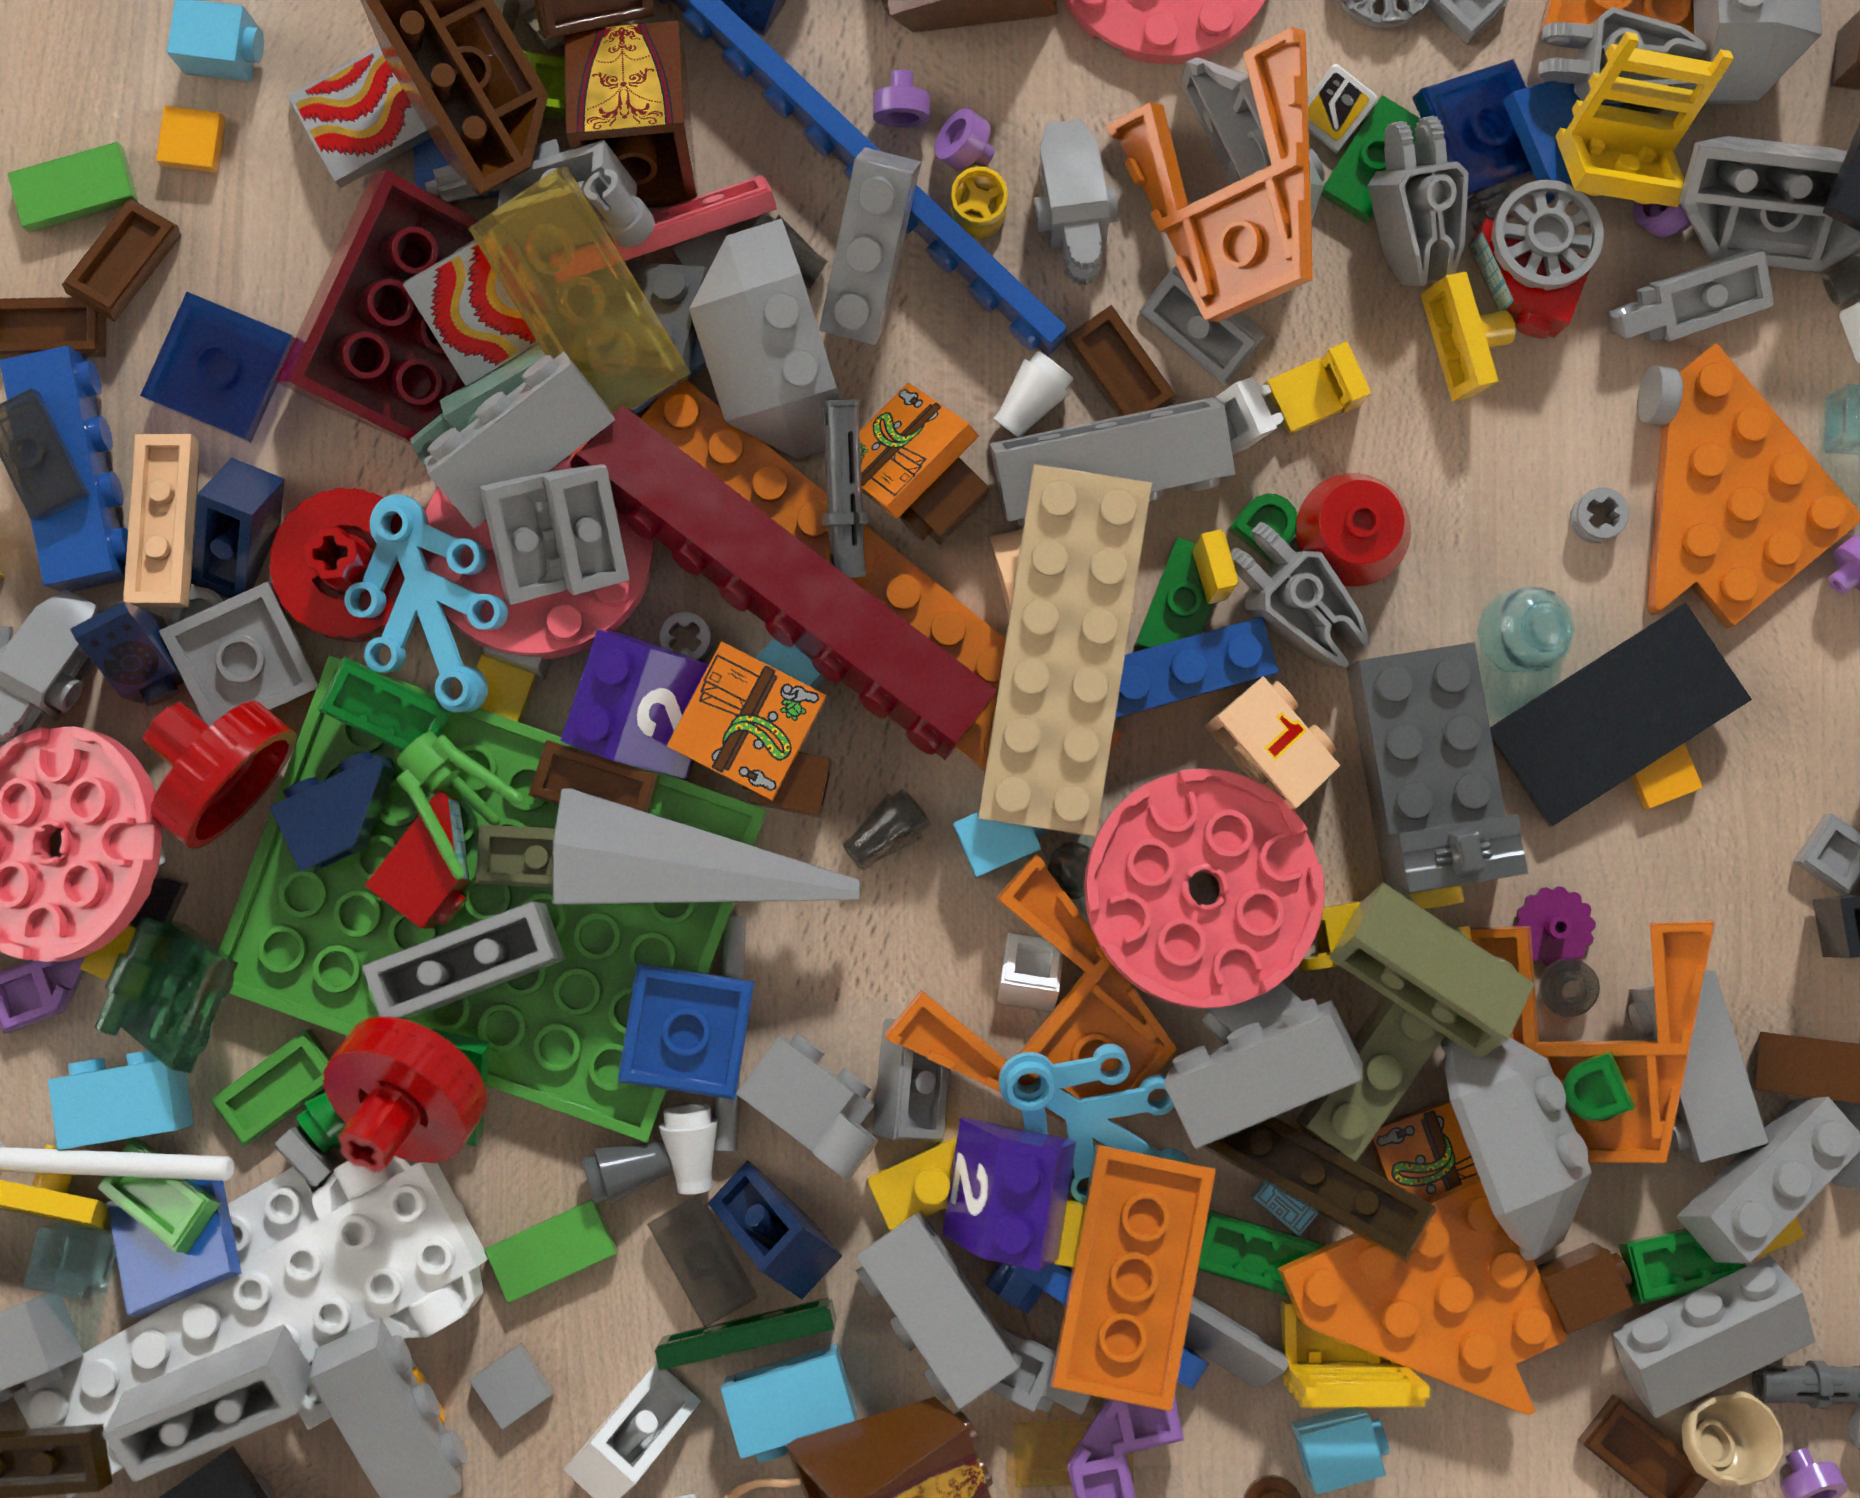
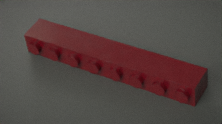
(787, 586)

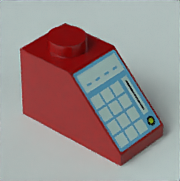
(1534, 310)
(415, 874)

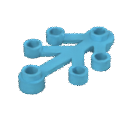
(422, 596)
(1087, 1115)

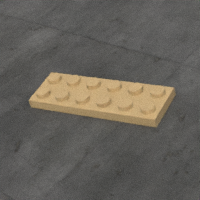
(1064, 650)

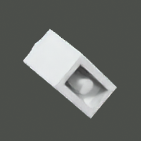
(632, 1435)

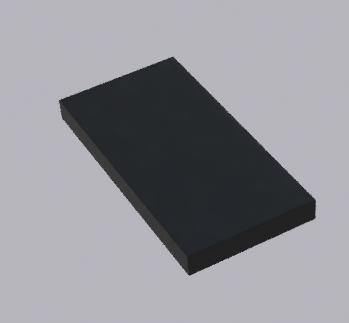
(1618, 714)

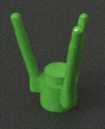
(431, 765)

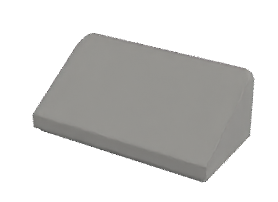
(1215, 345)
(909, 1094)
(1233, 1345)

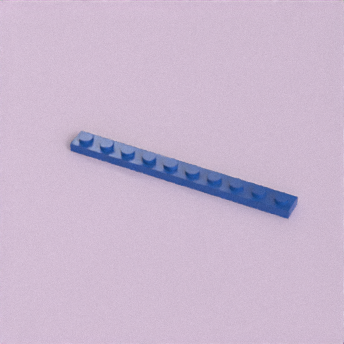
(833, 133)

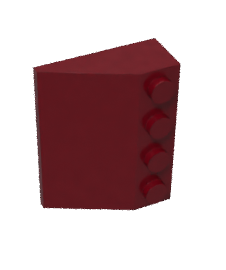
(363, 336)

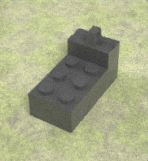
(1432, 770)

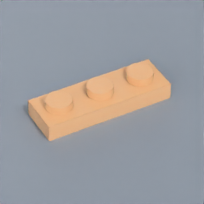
(161, 520)

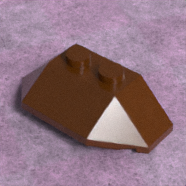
(464, 83)

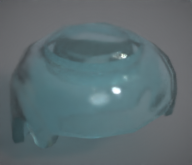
(1526, 629)

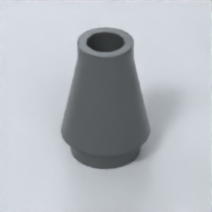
(624, 1170)

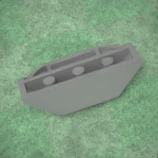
(1762, 37)
(1232, 122)
(1766, 198)
(764, 341)
(1519, 1141)

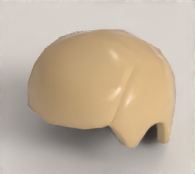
(1732, 1439)

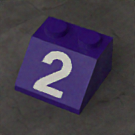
(633, 702)
(1009, 1193)

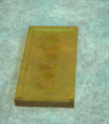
(579, 291)

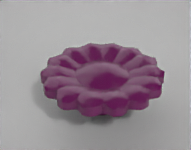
(1558, 924)

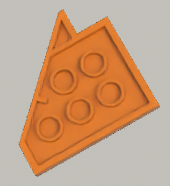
(1736, 497)
(1453, 1312)

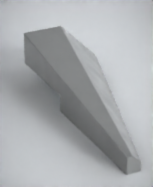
(636, 857)

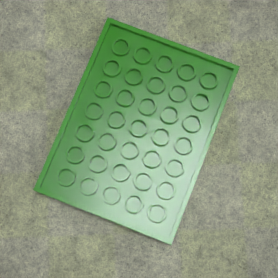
(549, 1031)

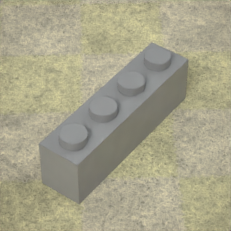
(1159, 446)

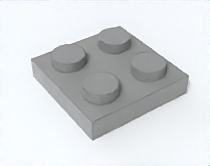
(240, 654)

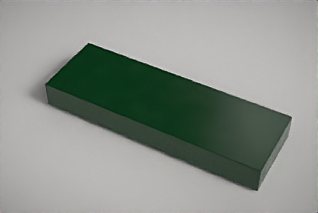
(745, 1333)

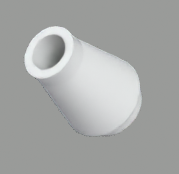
(1033, 394)
(690, 1145)

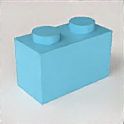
(118, 1102)
(787, 1401)

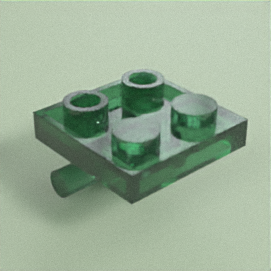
(167, 991)

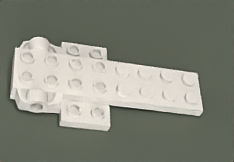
(307, 1260)

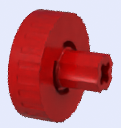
(308, 550)
(215, 768)
(385, 1083)

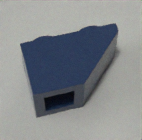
(337, 815)

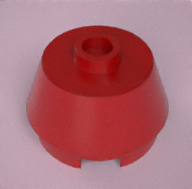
(1356, 527)

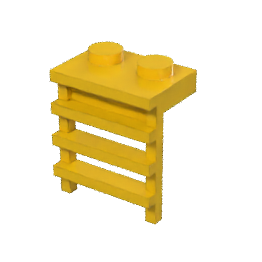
(1631, 150)
(1341, 1375)

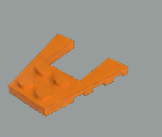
(1256, 232)
(1093, 1013)
(1649, 1067)

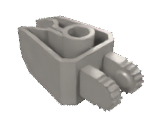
(1609, 29)
(1074, 198)
(1420, 205)
(1300, 598)
(43, 665)

